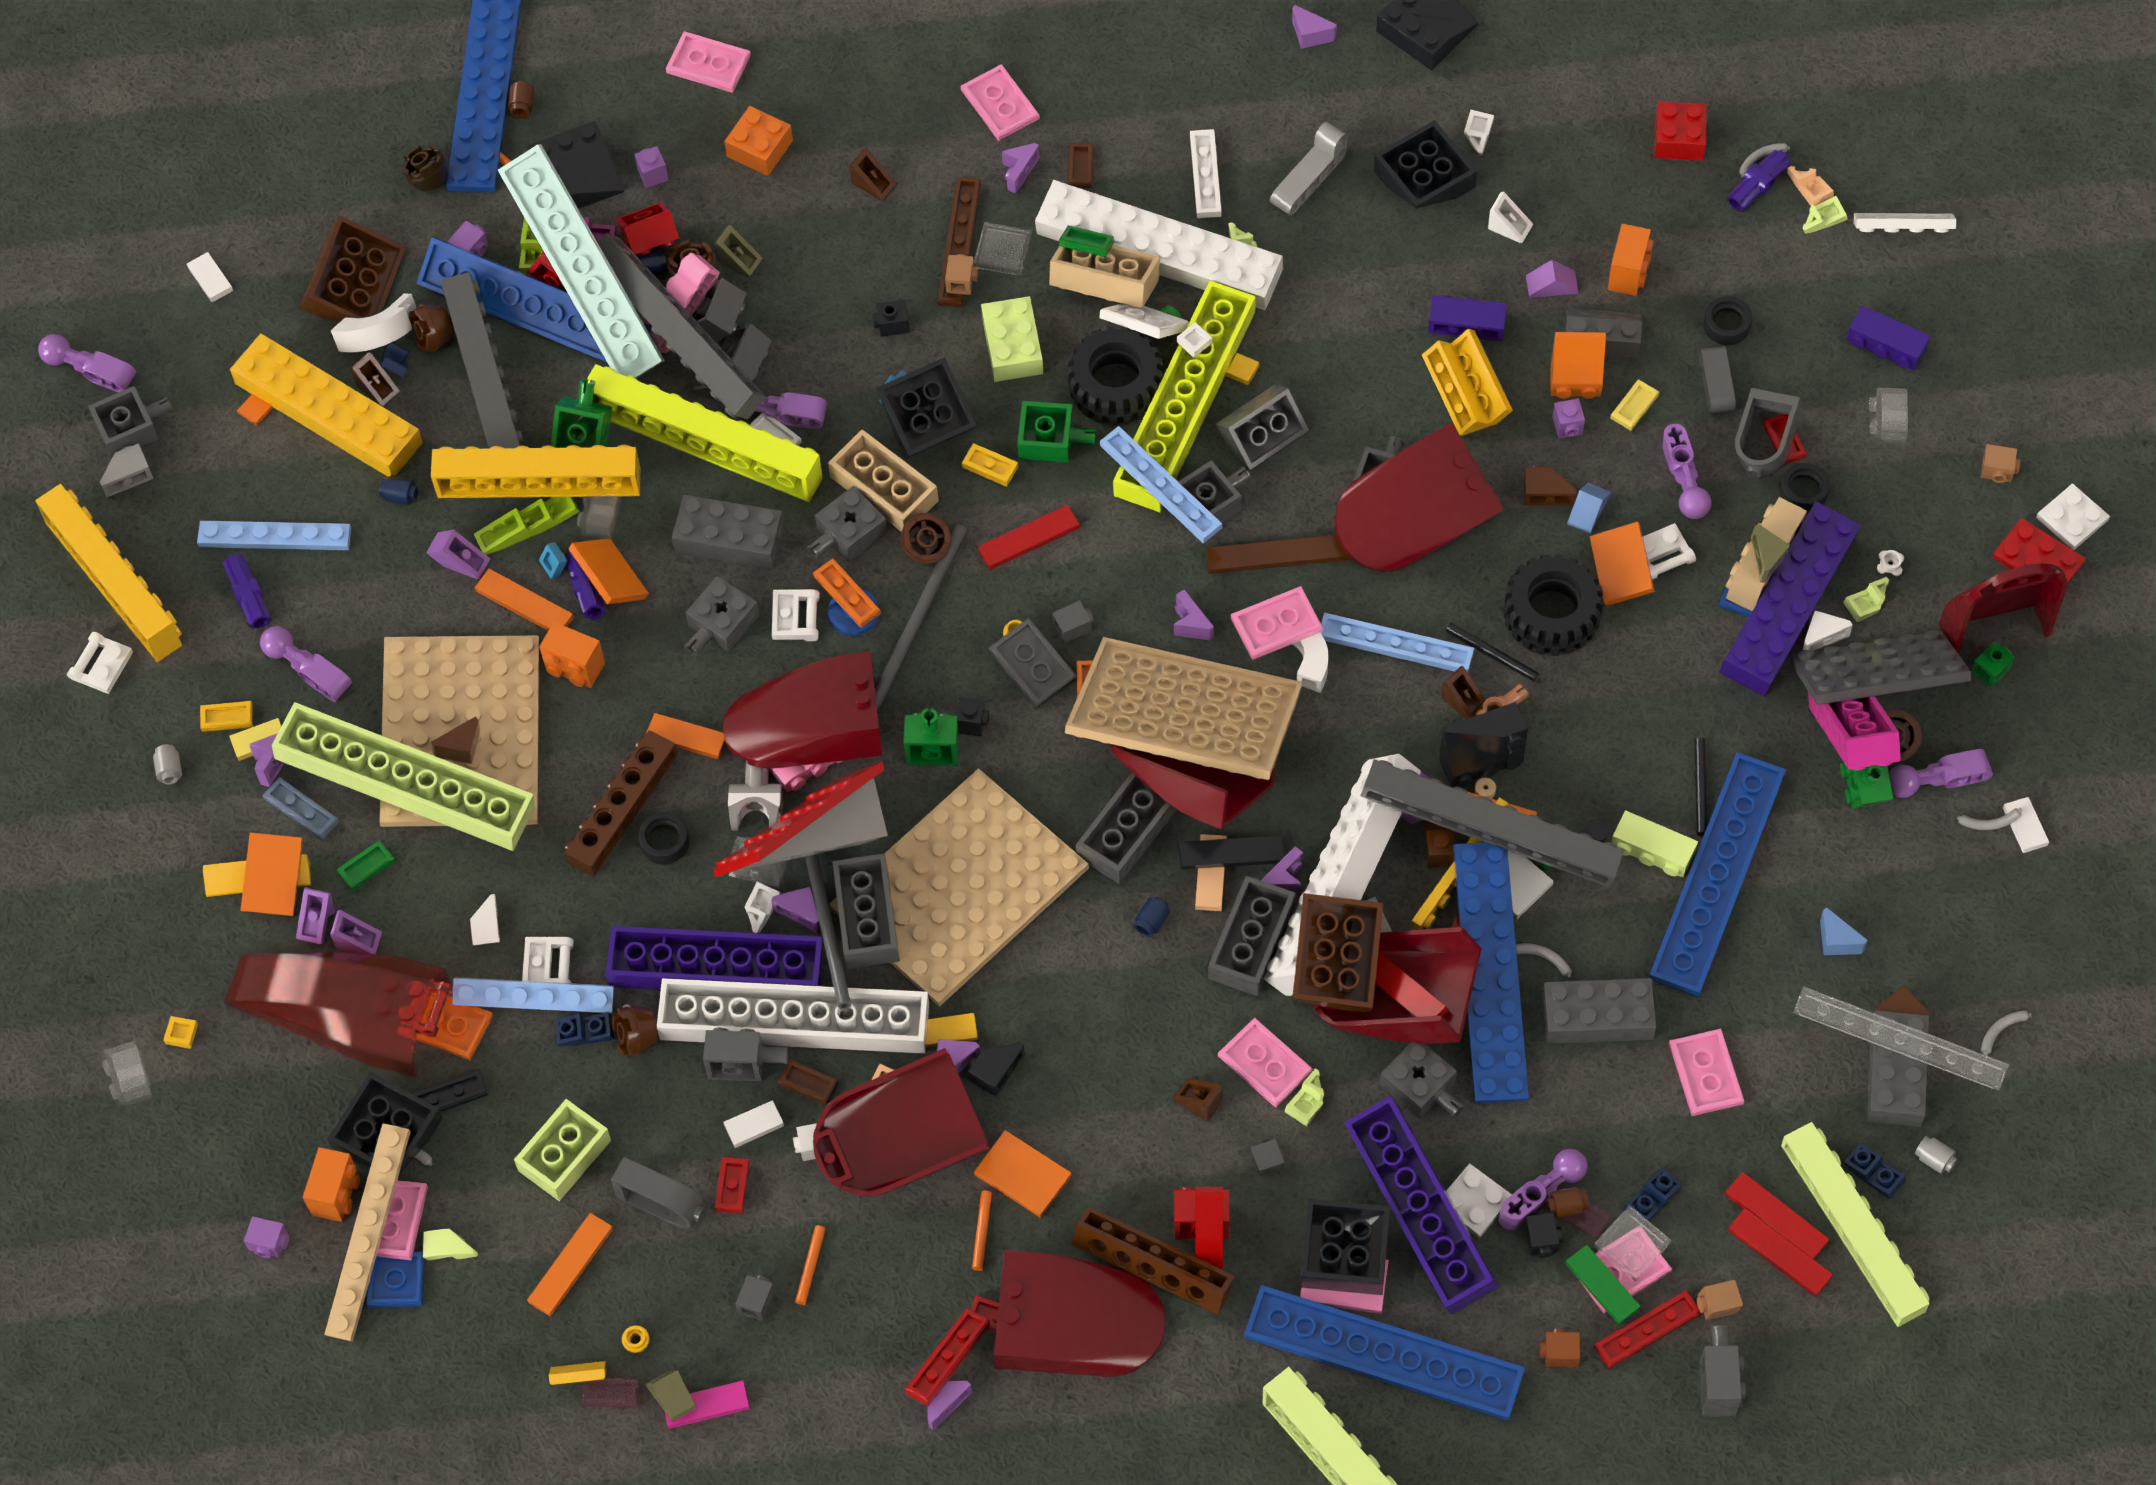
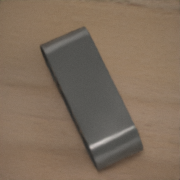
(1717, 379)

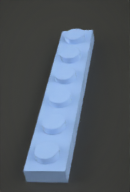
(1161, 484)
(274, 535)
(1396, 643)
(533, 995)

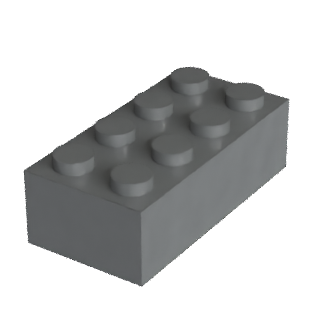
(728, 531)
(1124, 829)
(866, 911)
(1251, 935)
(1599, 1011)
(1897, 1080)

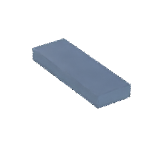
(300, 808)

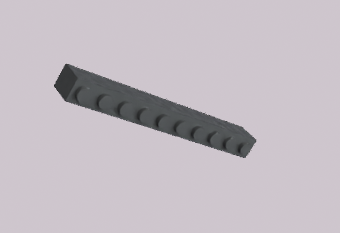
(682, 332)
(480, 365)
(1492, 822)

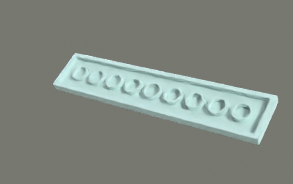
(580, 263)

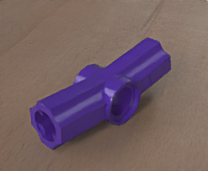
(1758, 180)
(584, 590)
(246, 591)

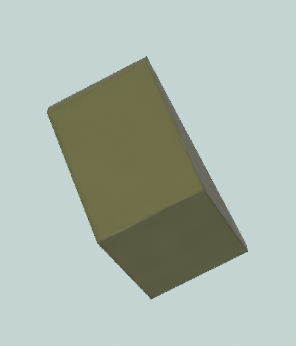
(736, 252)
(1768, 551)
(671, 1394)

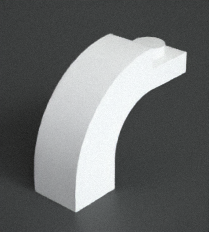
(376, 330)
(1315, 662)

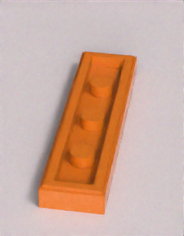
(522, 601)
(570, 1264)

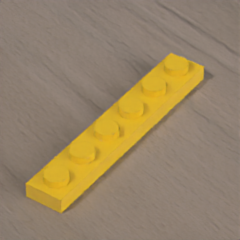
(1440, 895)

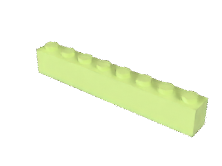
(1855, 1224)

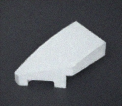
(1478, 129)
(760, 906)
(485, 923)

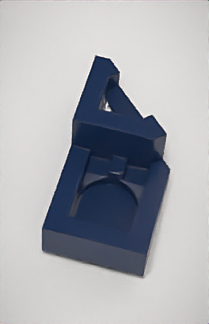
(394, 358)

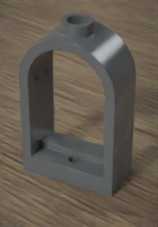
(1771, 402)
(657, 1194)

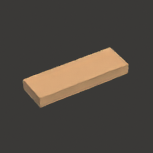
(1210, 884)

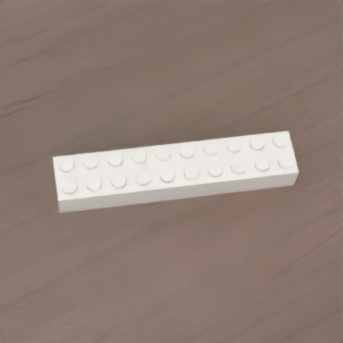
(1184, 250)
(1343, 865)
(795, 1015)

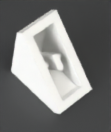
(1508, 219)
(1825, 631)

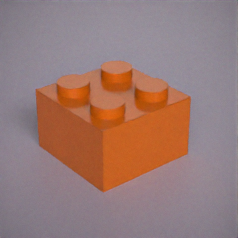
(758, 140)
(1630, 260)
(572, 655)
(331, 1185)

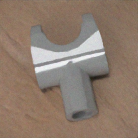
(754, 796)

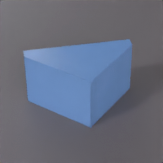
(1588, 507)
(1839, 937)

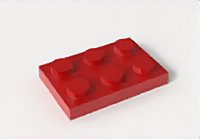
(2032, 546)

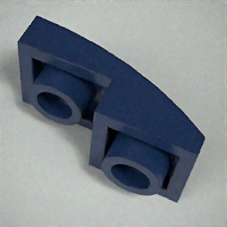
(587, 1030)
(1871, 1169)
(1654, 1194)

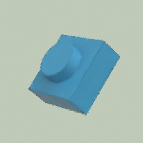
(553, 560)

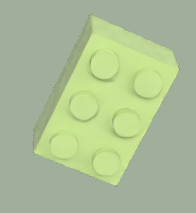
(1012, 339)
(562, 1150)

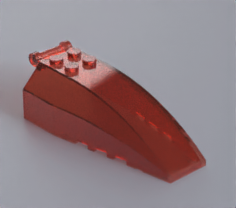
(346, 1001)

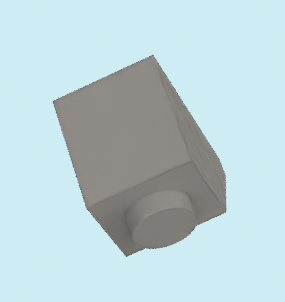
(125, 471)

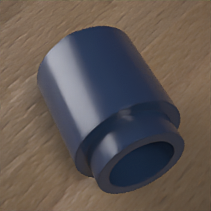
(655, 262)
(398, 490)
(1151, 916)

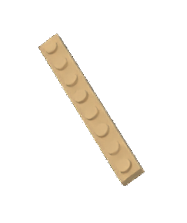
(367, 1232)

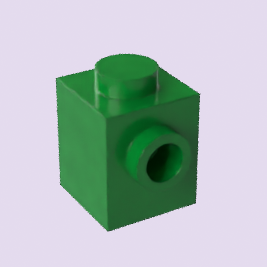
(1993, 664)

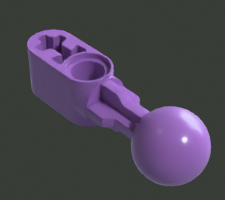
(95, 367)
(795, 409)
(1694, 501)
(313, 669)
(1951, 771)
(1568, 1167)

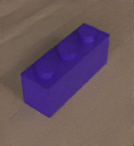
(1456, 315)
(1888, 338)

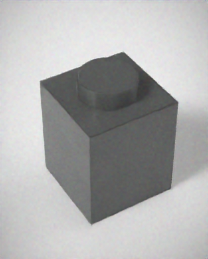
(1072, 621)
(755, 1297)

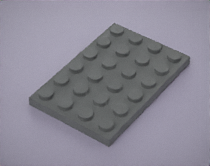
(1880, 667)

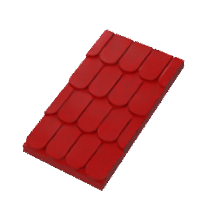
(829, 820)

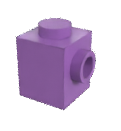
(651, 167)
(470, 238)
(1568, 418)
(266, 1237)

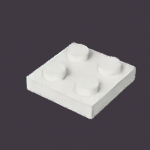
(2072, 516)
(1477, 1199)

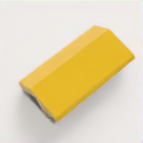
(1467, 383)

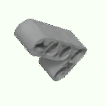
(1312, 170)

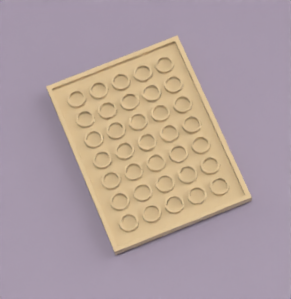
(451, 679)
(1184, 708)
(971, 883)

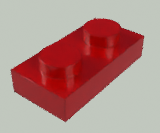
(732, 1185)

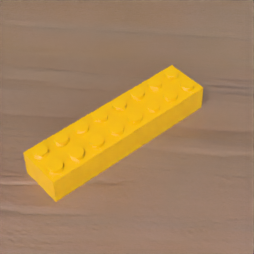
(326, 406)
(535, 472)
(110, 572)

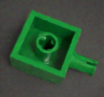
(581, 420)
(1048, 432)
(931, 739)
(1867, 786)

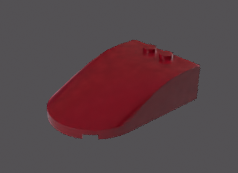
(1414, 503)
(2006, 592)
(808, 716)
(1193, 789)
(1440, 962)
(898, 1128)
(1074, 1317)

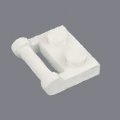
(1663, 543)
(786, 615)
(107, 666)
(539, 958)

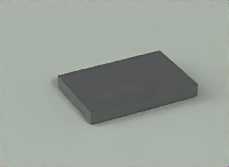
(1032, 663)

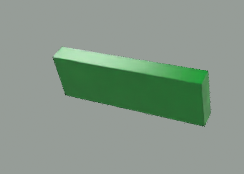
(1602, 1285)

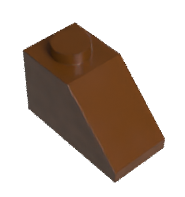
(1547, 488)
(1439, 845)

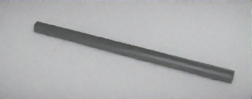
(917, 616)
(828, 932)

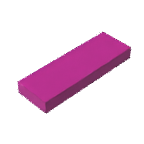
(714, 1403)

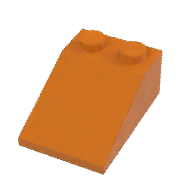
(1577, 364)

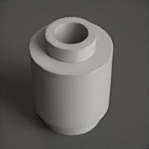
(167, 764)
(1936, 1155)

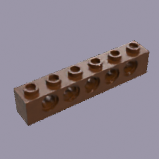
(591, 858)
(1152, 1260)

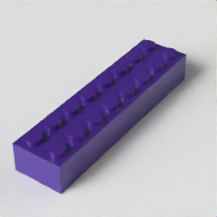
(1789, 599)
(647, 955)
(1421, 1205)

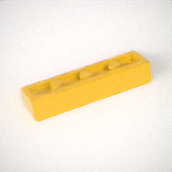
(229, 877)

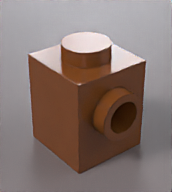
(1560, 1348)

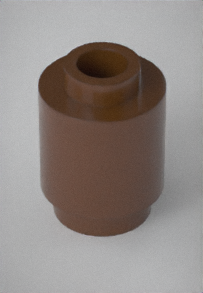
(521, 99)
(1568, 1202)

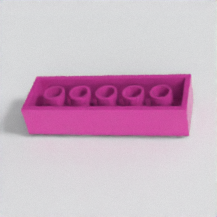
(1859, 731)

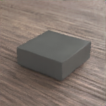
(1267, 1156)

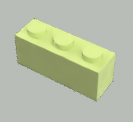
(1654, 844)

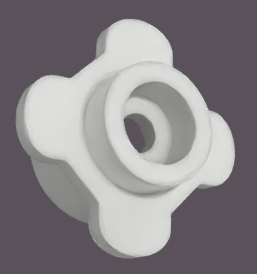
(1890, 556)

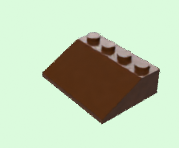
(352, 273)
(1337, 952)

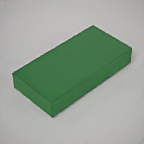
(1086, 241)
(366, 865)

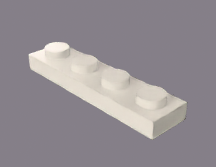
(1205, 173)
(1913, 221)

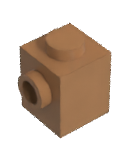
(960, 274)
(1999, 463)
(1719, 1300)

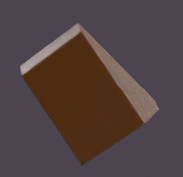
(870, 175)
(374, 380)
(1462, 693)
(458, 743)
(1903, 1002)
(1200, 1097)

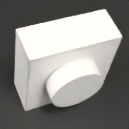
(1194, 339)

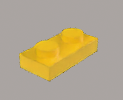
(990, 465)

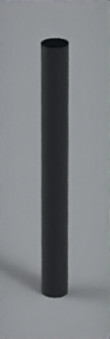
(1492, 652)
(1700, 784)

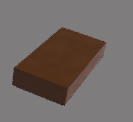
(1080, 165)
(808, 1082)

